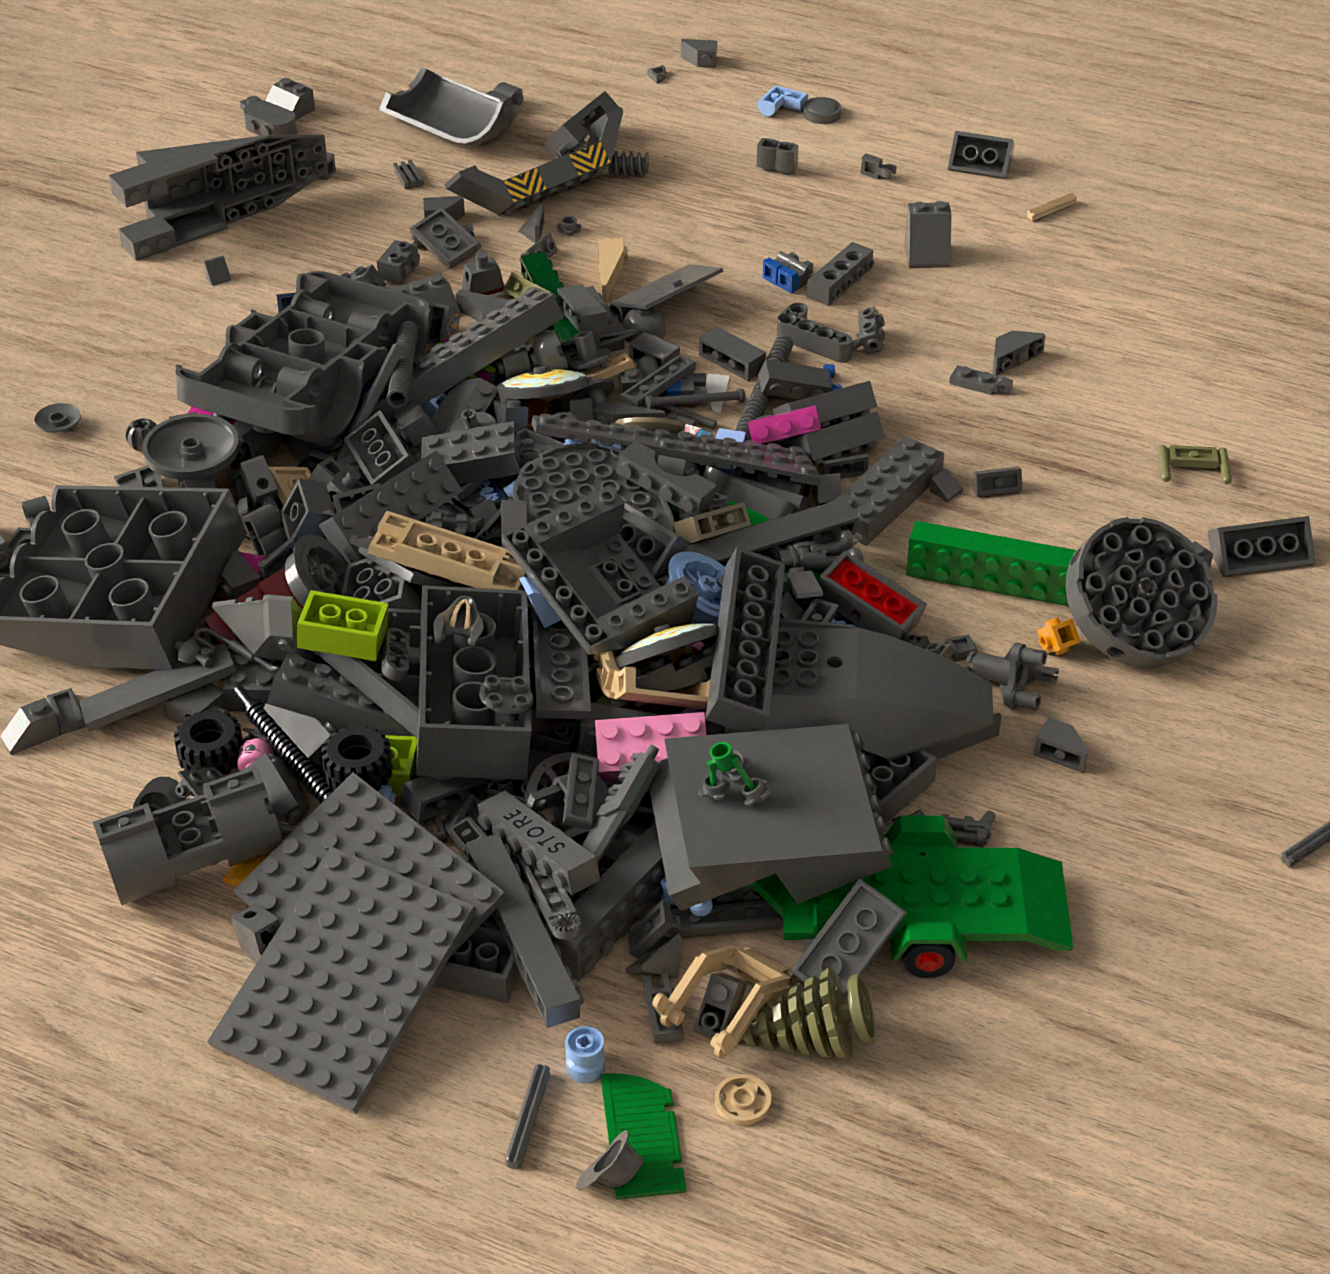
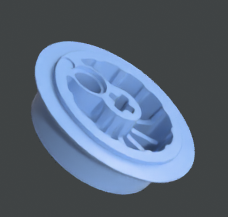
(702, 574)

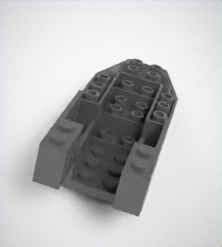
(211, 184)

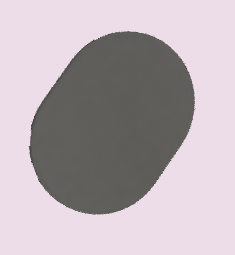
(577, 471)

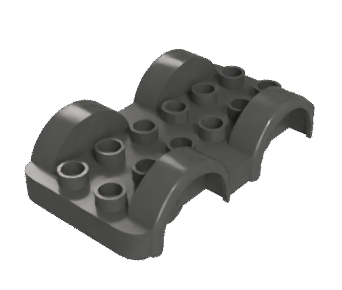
(307, 362)

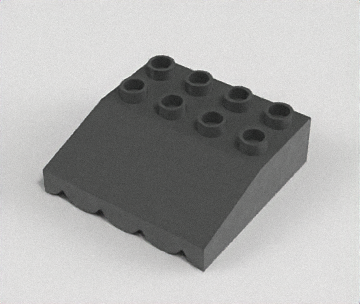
(118, 574)

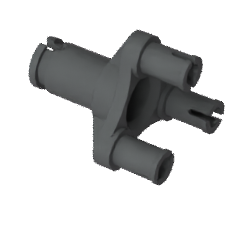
(1014, 672)

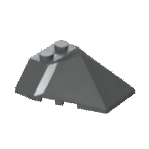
(266, 626)

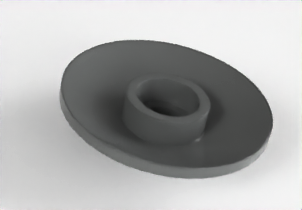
(57, 417)

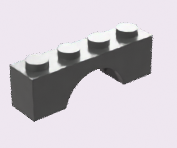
(689, 493)

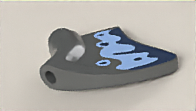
(483, 493)

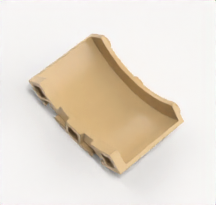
(621, 683)

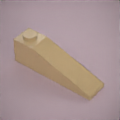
(611, 263)

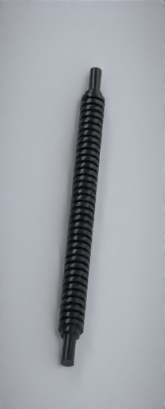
(302, 766)

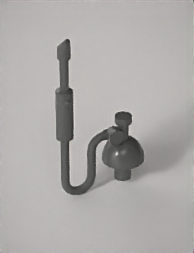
(191, 651)

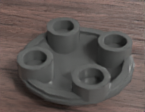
(506, 694)

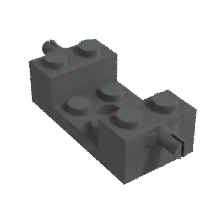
(576, 129)

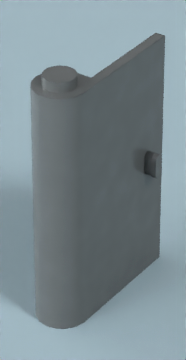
(663, 289)

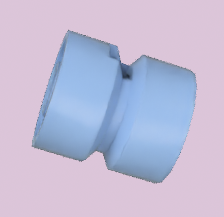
(585, 1054)

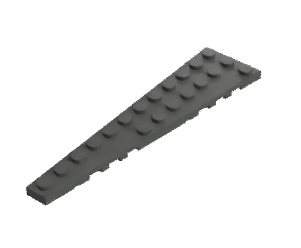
(704, 450)

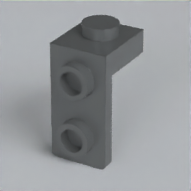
(367, 274)

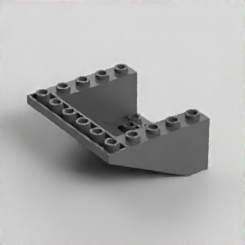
(596, 577)

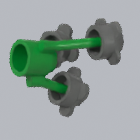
(735, 766)

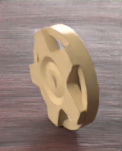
(742, 1100)

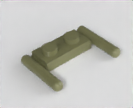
(1194, 457)

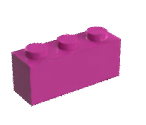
(785, 425)

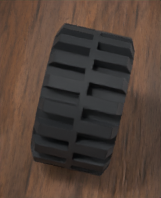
(208, 741)
(357, 752)

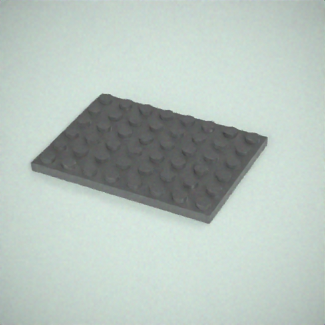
(375, 830)
(342, 979)

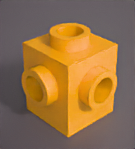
(1058, 635)

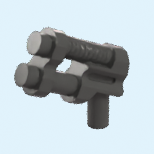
(973, 831)

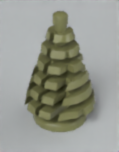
(816, 1017)

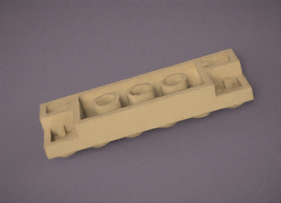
(445, 553)

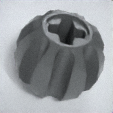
(137, 432)

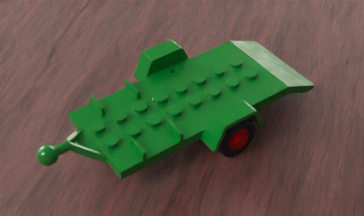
(947, 897)

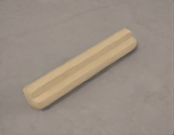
(1051, 206)

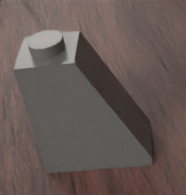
(282, 788)

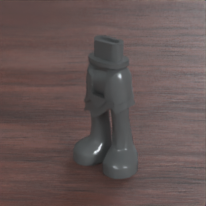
(816, 555)

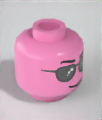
(251, 751)

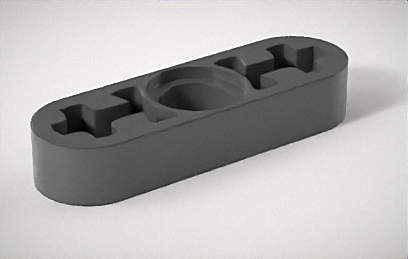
(395, 653)

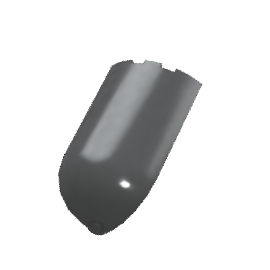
(450, 109)

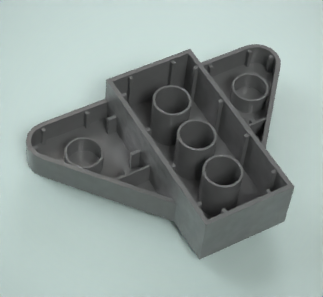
(443, 684)

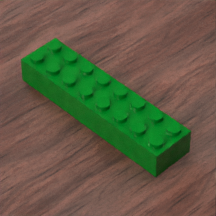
(988, 562)

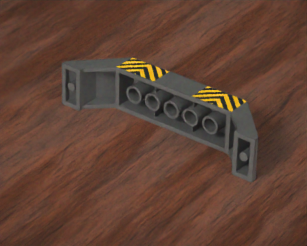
(542, 181)

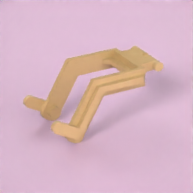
(767, 975)

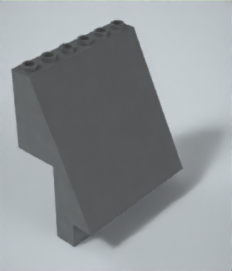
(811, 829)

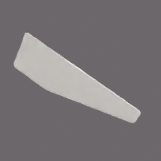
(715, 384)

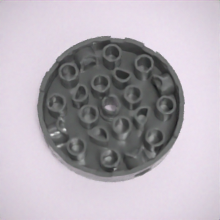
(1141, 592)

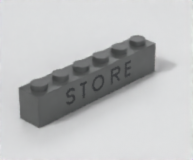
(539, 842)

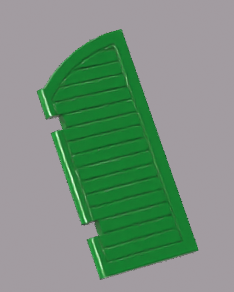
(639, 1108)

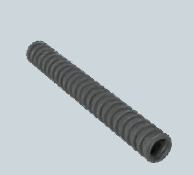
(401, 375)
(757, 401)

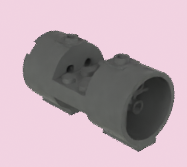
(154, 847)

